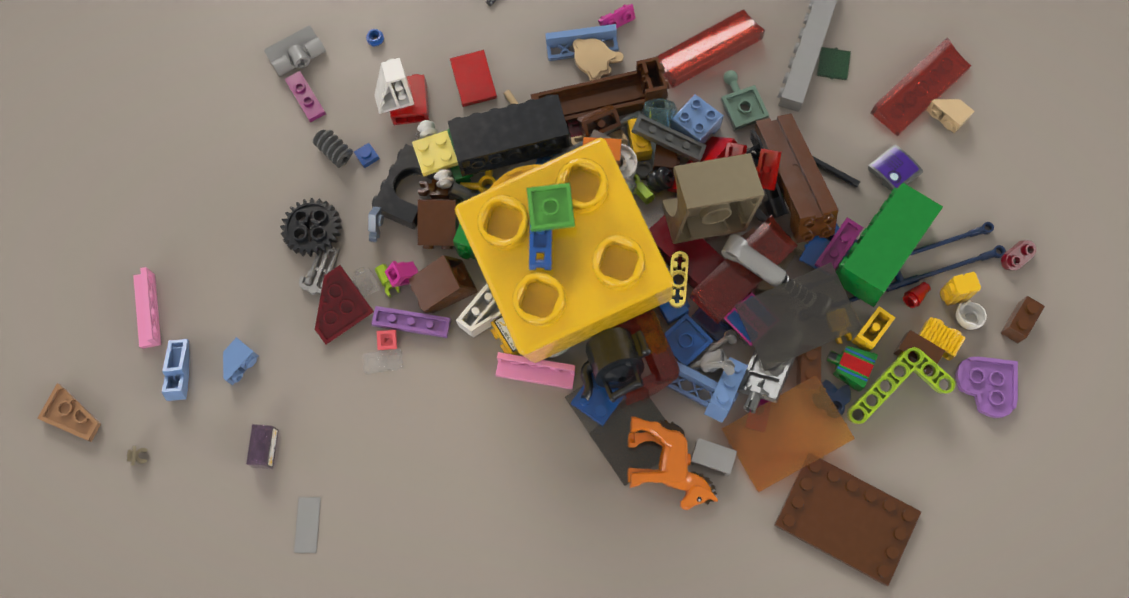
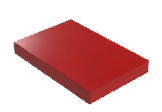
(473, 78)

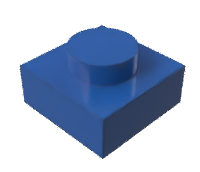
(366, 155)

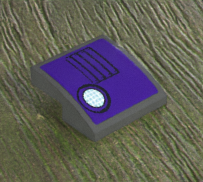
(895, 168)

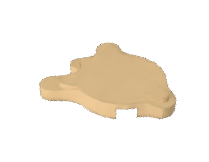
(594, 57)

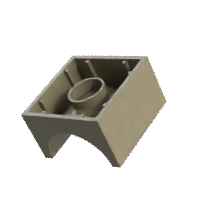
(713, 198)

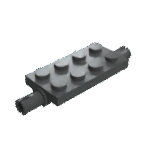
(763, 384)

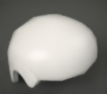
(970, 315)

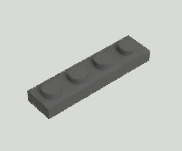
(668, 138)

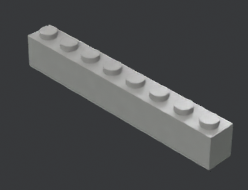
(806, 54)

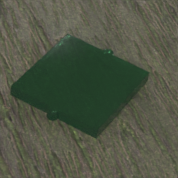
(834, 63)

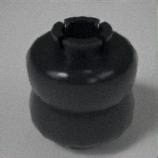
(660, 179)

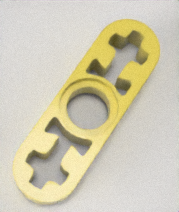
(684, 266)

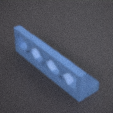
(565, 39)
(696, 379)

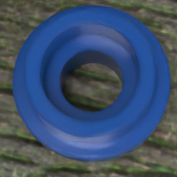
(372, 34)

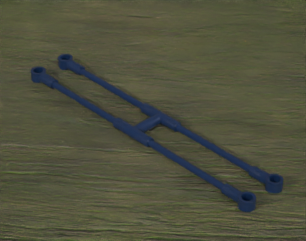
(901, 282)

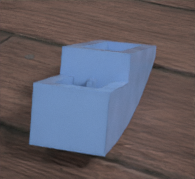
(176, 370)

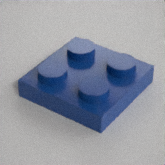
(687, 340)
(599, 405)

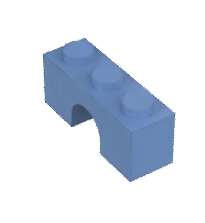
(725, 392)

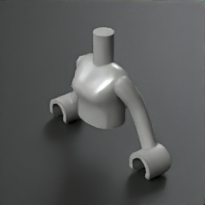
(715, 358)

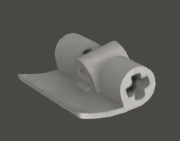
(295, 51)

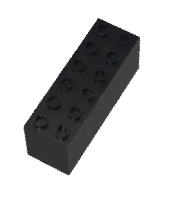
(509, 135)

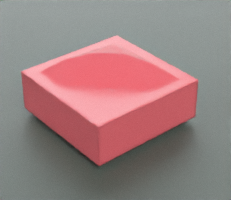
(386, 339)

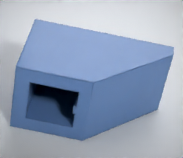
(237, 360)

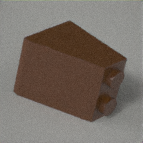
(437, 222)
(442, 284)

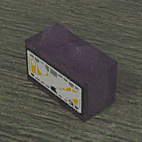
(262, 446)

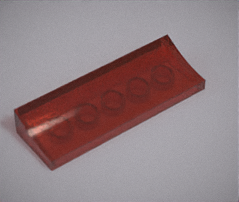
(710, 47)
(920, 87)
(733, 281)

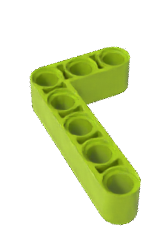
(895, 381)

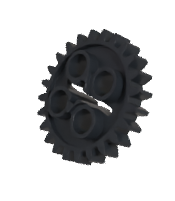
(294, 227)

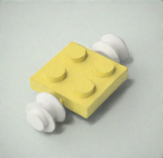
(435, 153)

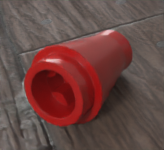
(916, 295)

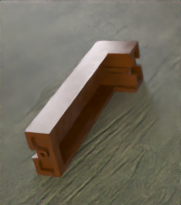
(623, 91)
(799, 180)

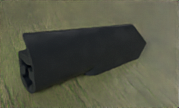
(775, 204)

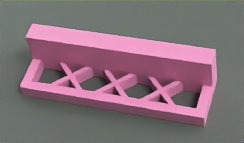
(147, 309)
(542, 372)

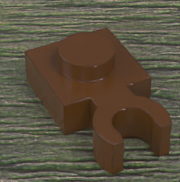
(434, 191)

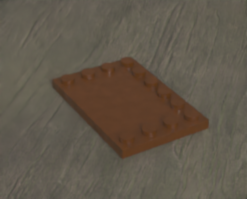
(848, 520)

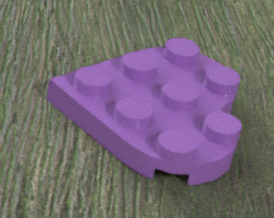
(991, 383)

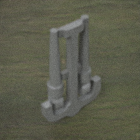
(313, 289)

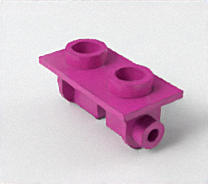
(619, 17)

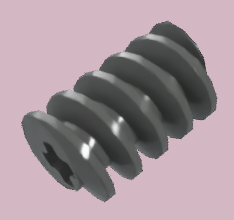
(332, 147)

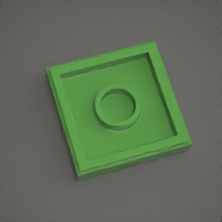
(550, 207)

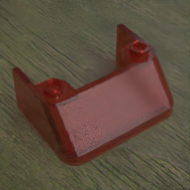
(660, 361)

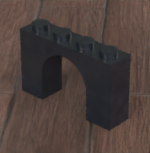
(391, 205)

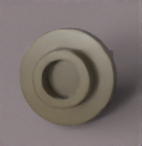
(133, 455)

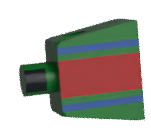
(853, 366)

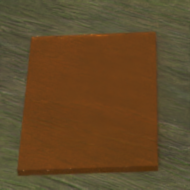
(788, 433)

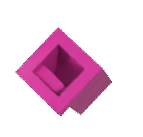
(400, 273)

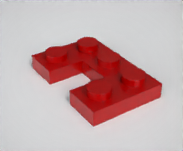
(767, 165)

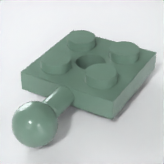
(747, 96)

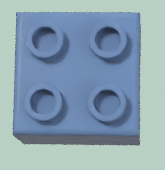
(697, 120)

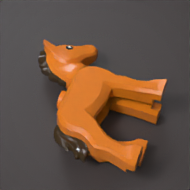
(672, 462)

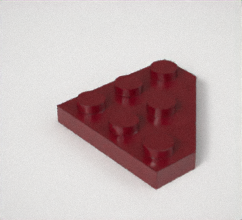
(339, 305)

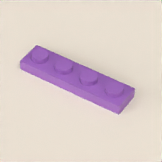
(411, 322)

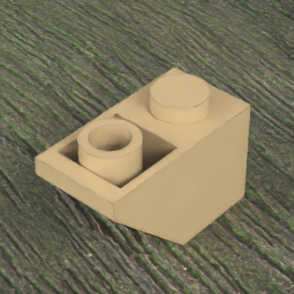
(950, 112)

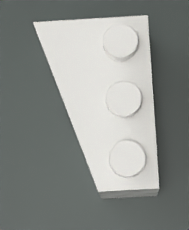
(392, 87)
(479, 313)

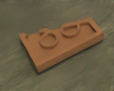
(68, 414)

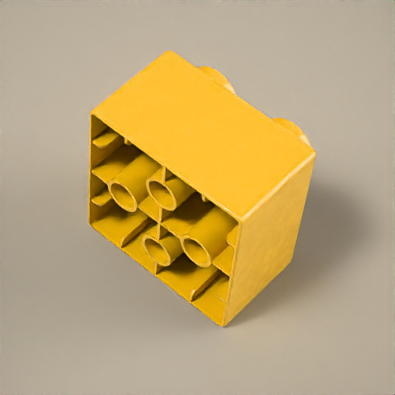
(600, 268)

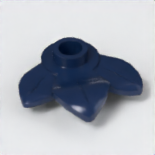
(839, 397)

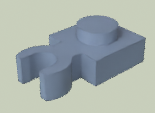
(375, 220)

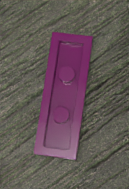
(840, 243)

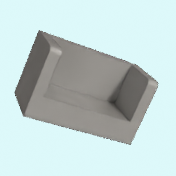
(713, 456)

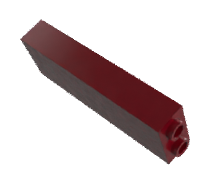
(702, 257)

